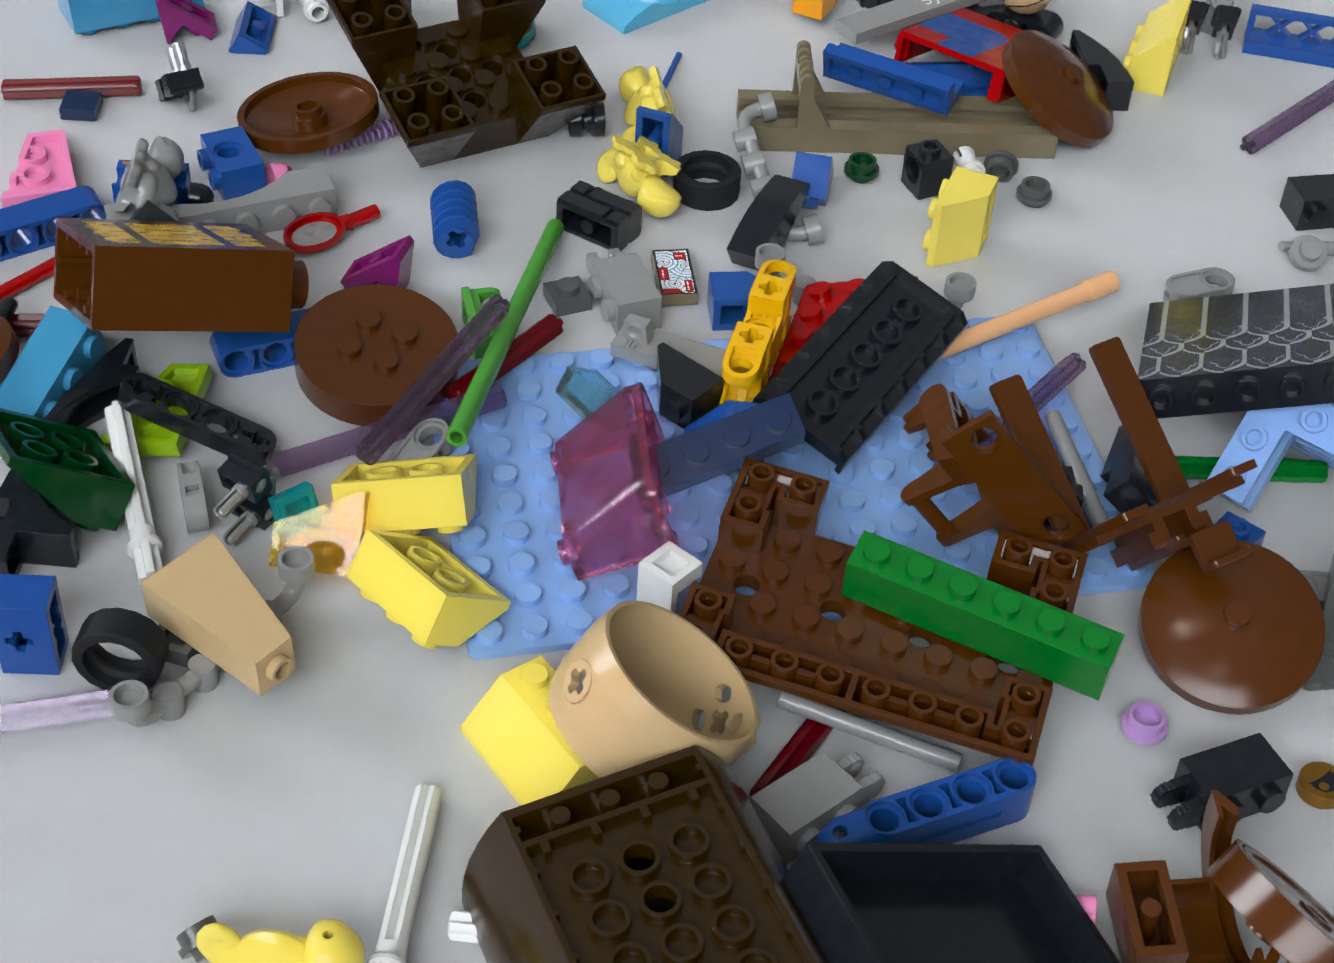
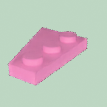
(42, 168)

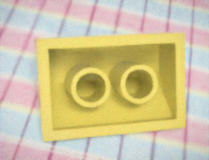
(1157, 47)
(414, 492)
(424, 588)
(520, 737)

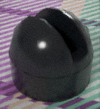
(199, 194)

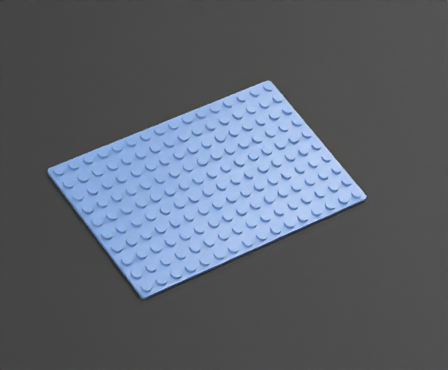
(519, 511)

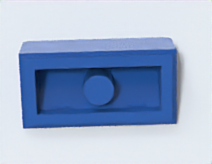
(252, 31)

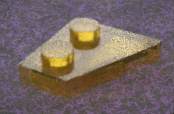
(329, 531)

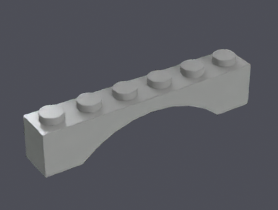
(267, 209)

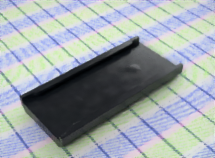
(866, 360)

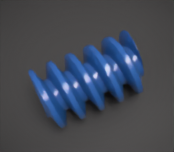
(454, 219)

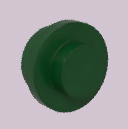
(861, 167)

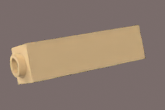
(221, 615)

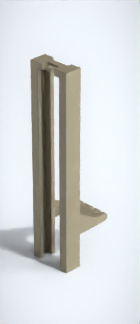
(882, 125)

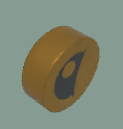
(1316, 785)

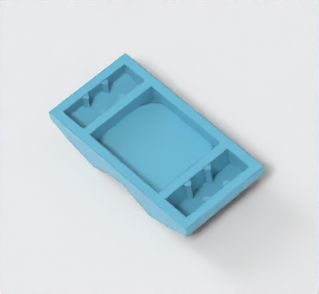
(634, 14)

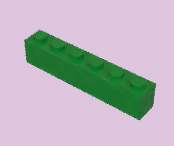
(981, 614)

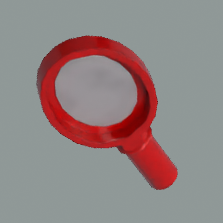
(324, 230)

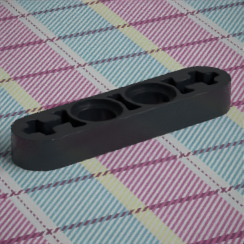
(199, 415)

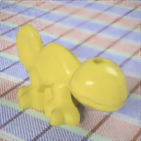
(643, 90)
(638, 173)
(325, 943)

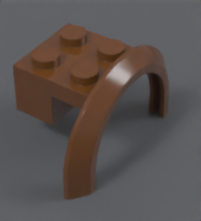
(1180, 917)

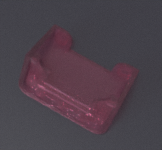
(612, 487)

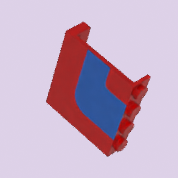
(964, 37)

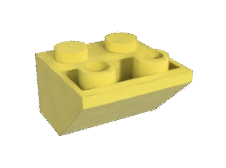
(960, 217)

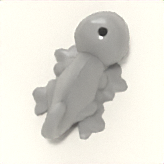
(151, 175)

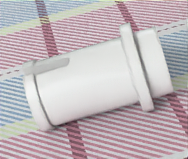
(315, 9)
(968, 159)

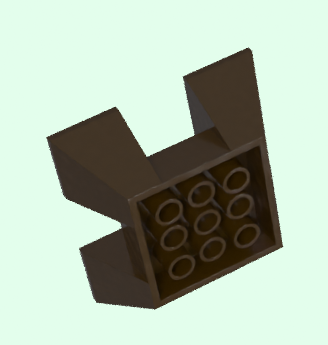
(464, 80)

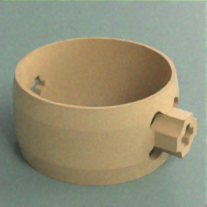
(640, 656)

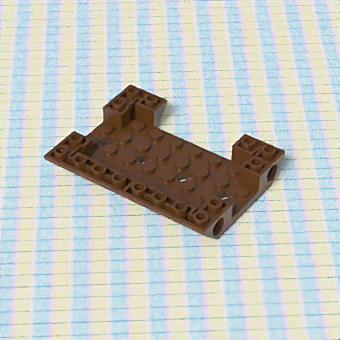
(865, 657)

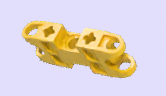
(760, 335)

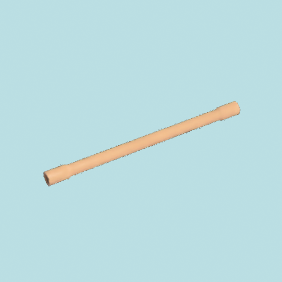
(1086, 291)

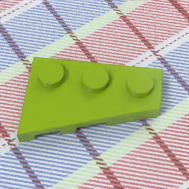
(157, 440)

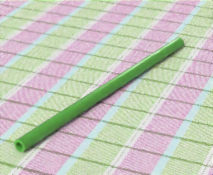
(504, 335)

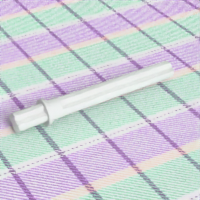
(144, 544)
(408, 876)

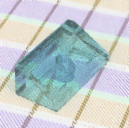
(584, 390)

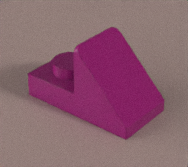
(186, 13)
(384, 266)

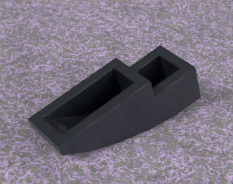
(1106, 68)
(767, 219)
(1125, 477)

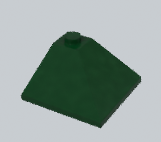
(67, 468)

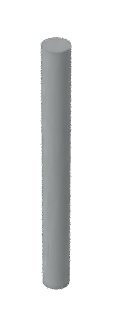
(1072, 458)
(870, 731)

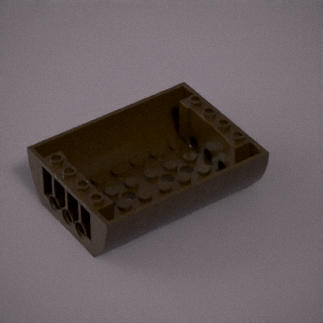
(581, 865)

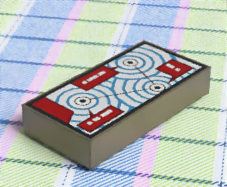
(674, 277)

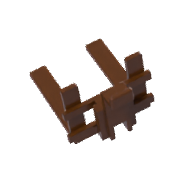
(1145, 531)

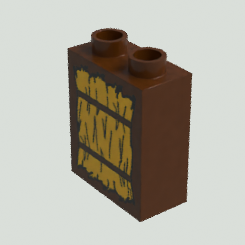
(176, 276)

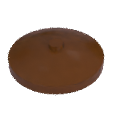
(1057, 88)
(309, 112)
(1234, 634)

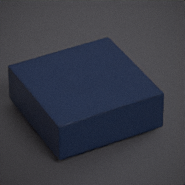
(81, 105)

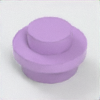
(1145, 723)

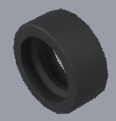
(712, 166)
(125, 629)

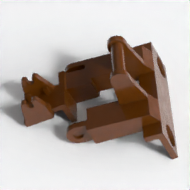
(1010, 484)

